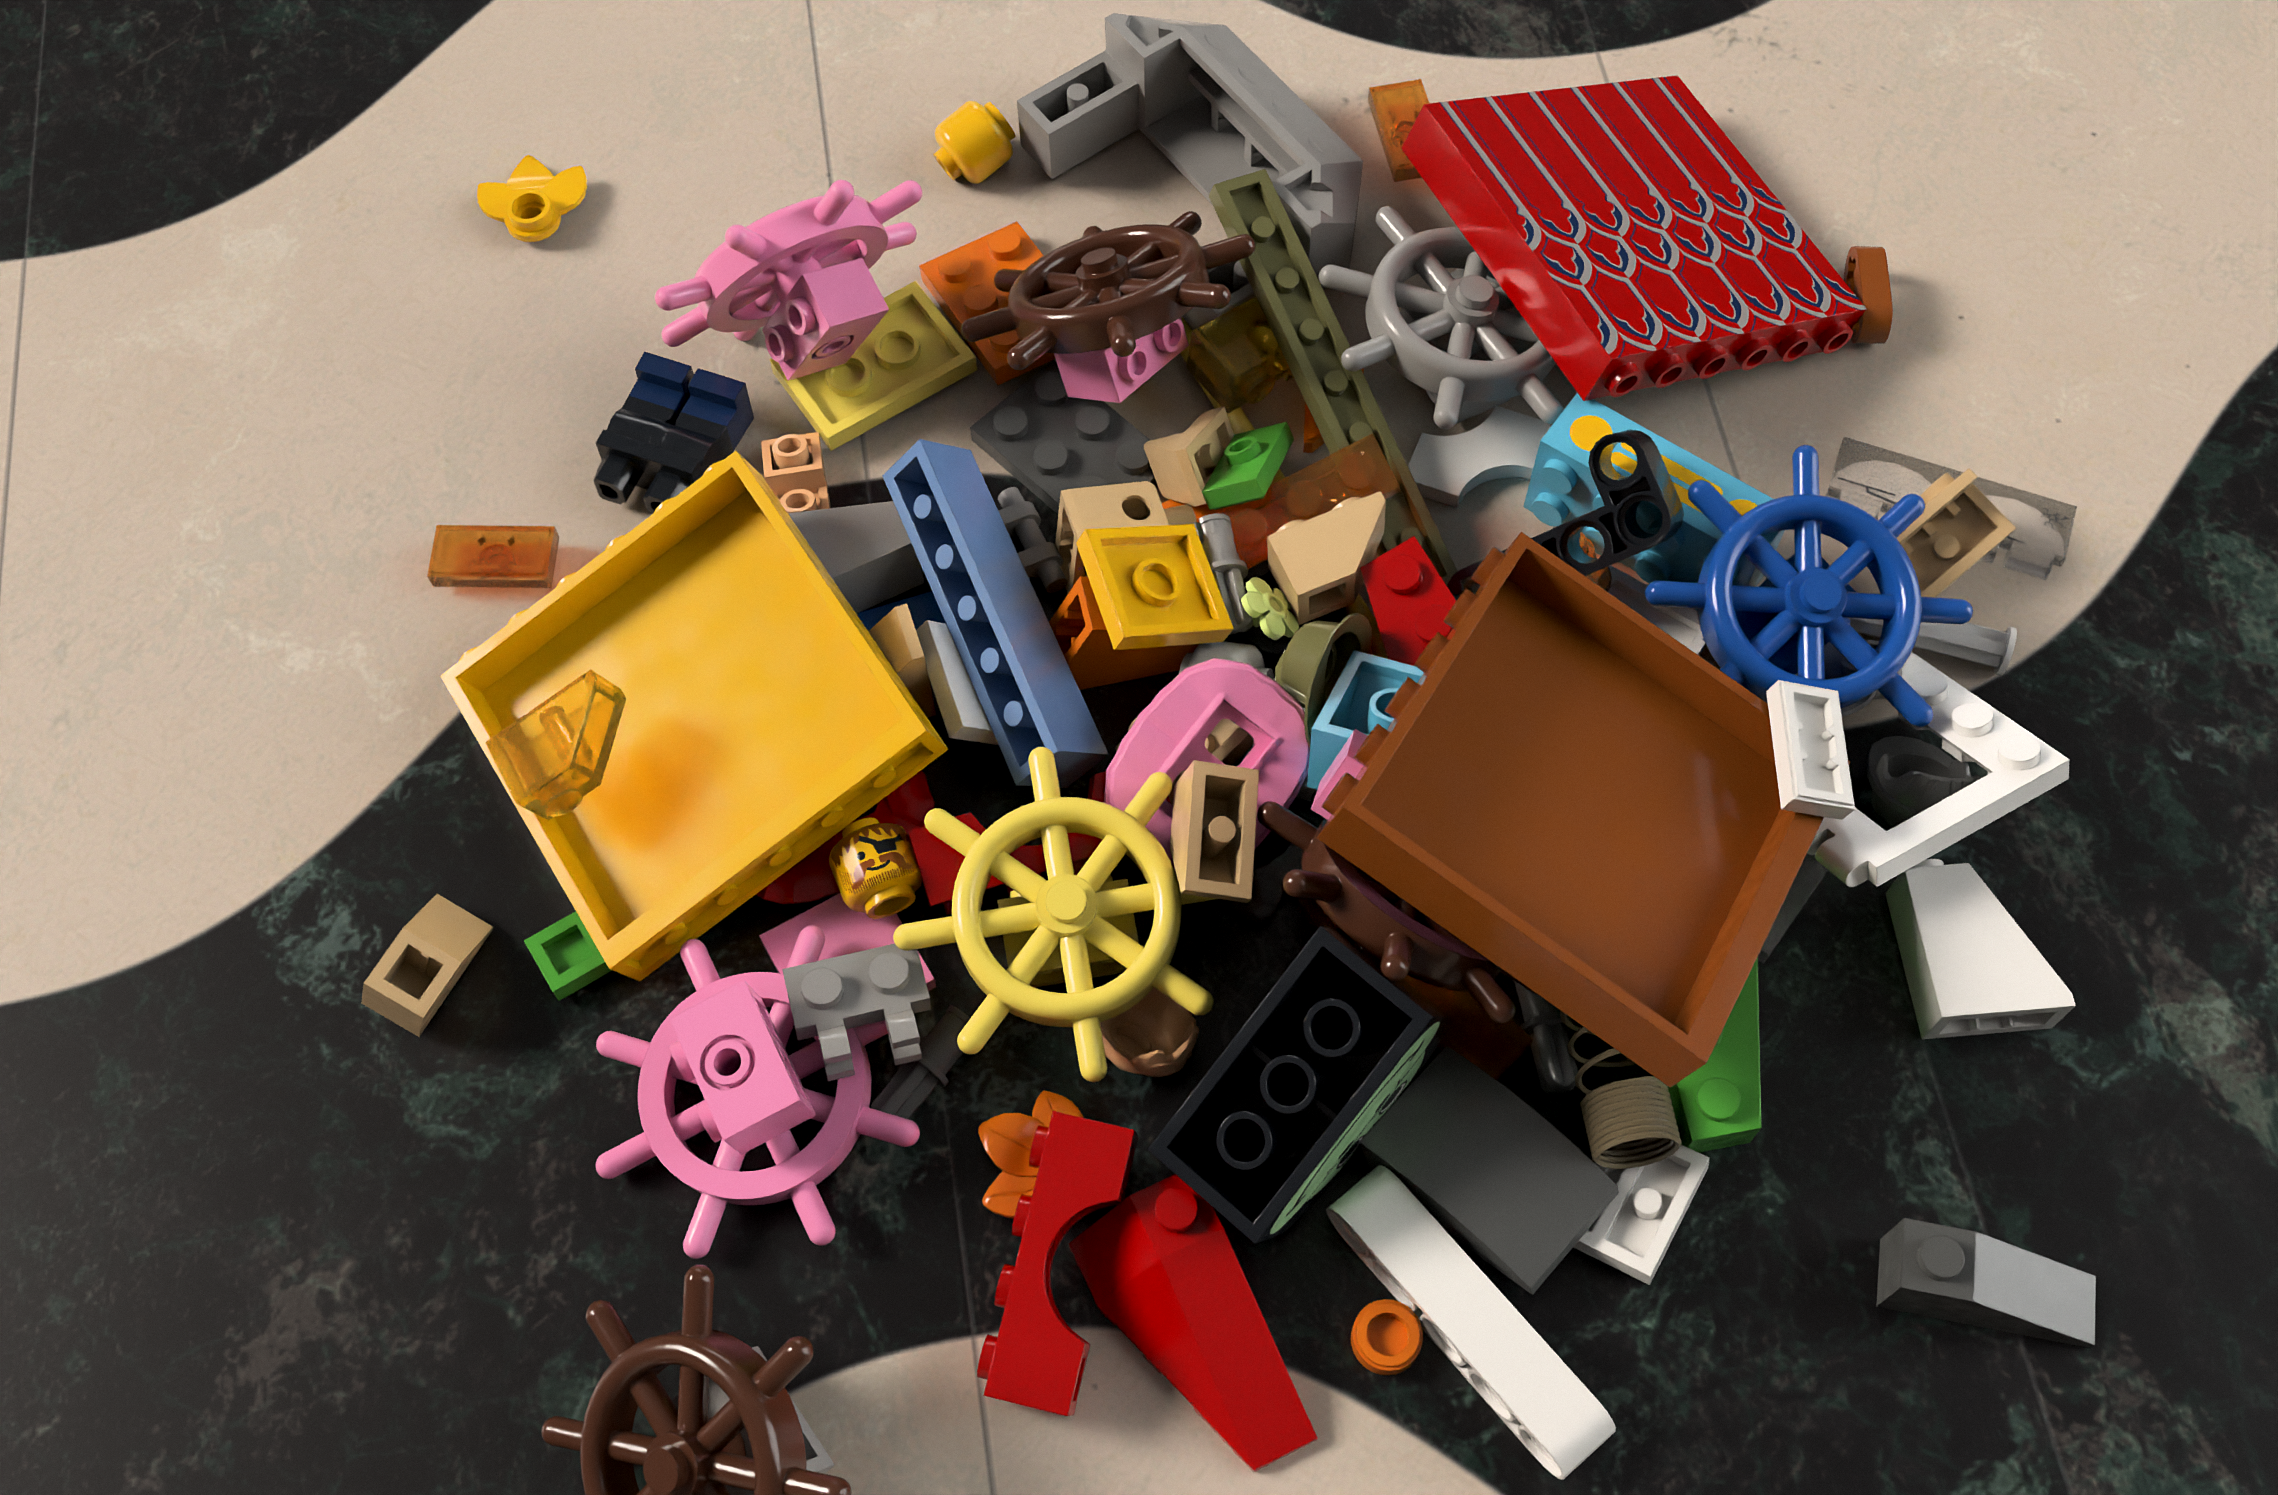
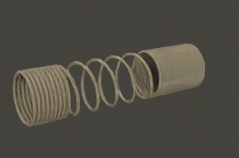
(1628, 1119)

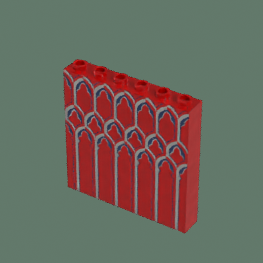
(1630, 233)

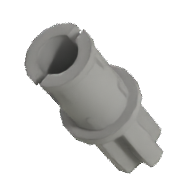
(1226, 566)

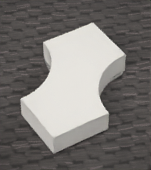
(1496, 449)

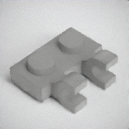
(856, 992)

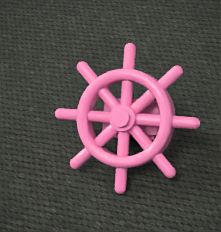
(798, 278)
(751, 1096)

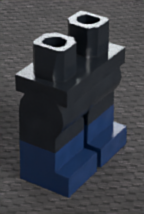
(670, 431)

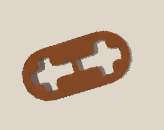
(1869, 280)

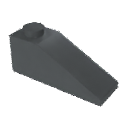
(1984, 1283)

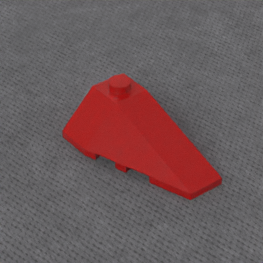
(1183, 1300)

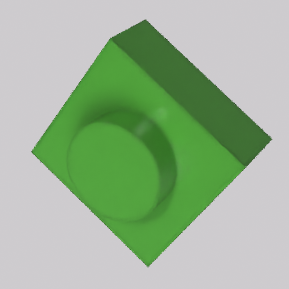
(567, 956)

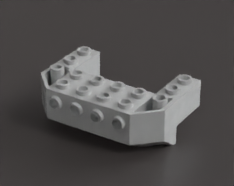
(1214, 118)

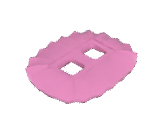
(1182, 716)

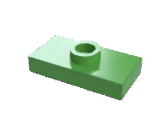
(1248, 466)

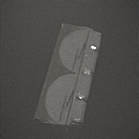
(1880, 478)

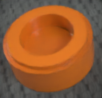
(1386, 1337)

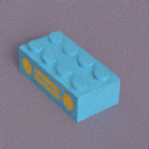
(1565, 490)

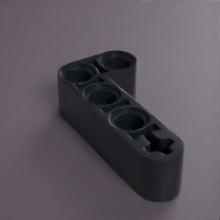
(1617, 518)

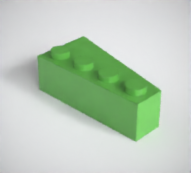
(1722, 1099)

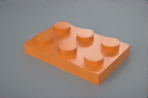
(966, 288)

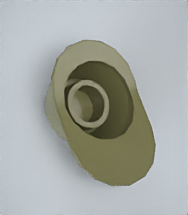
(1317, 659)

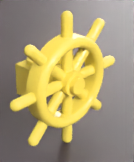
(1065, 924)

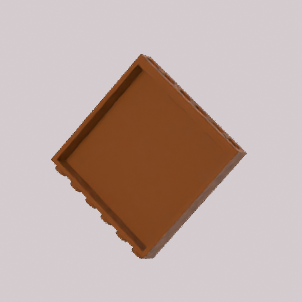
(1580, 808)

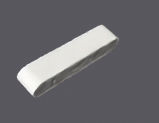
(1472, 1322)

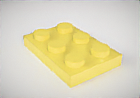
(895, 367)

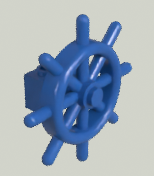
(1806, 602)

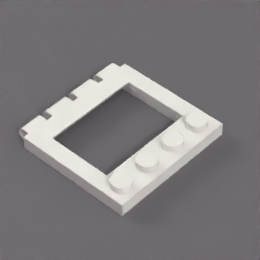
(1970, 731)

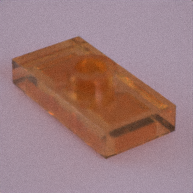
(1394, 114)
(493, 556)

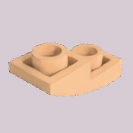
(796, 471)

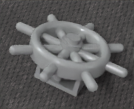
(1444, 336)

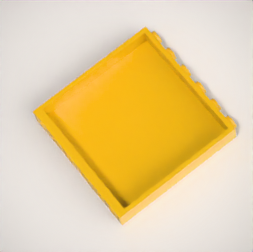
(745, 721)

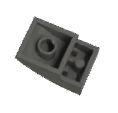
(1489, 1169)

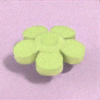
(1269, 609)

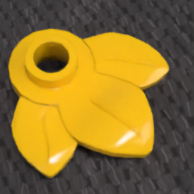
(533, 199)

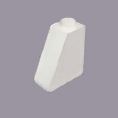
(1968, 957)

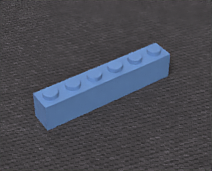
(992, 612)

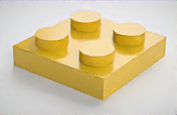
(1154, 586)

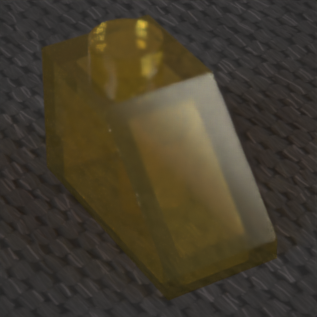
(560, 746)

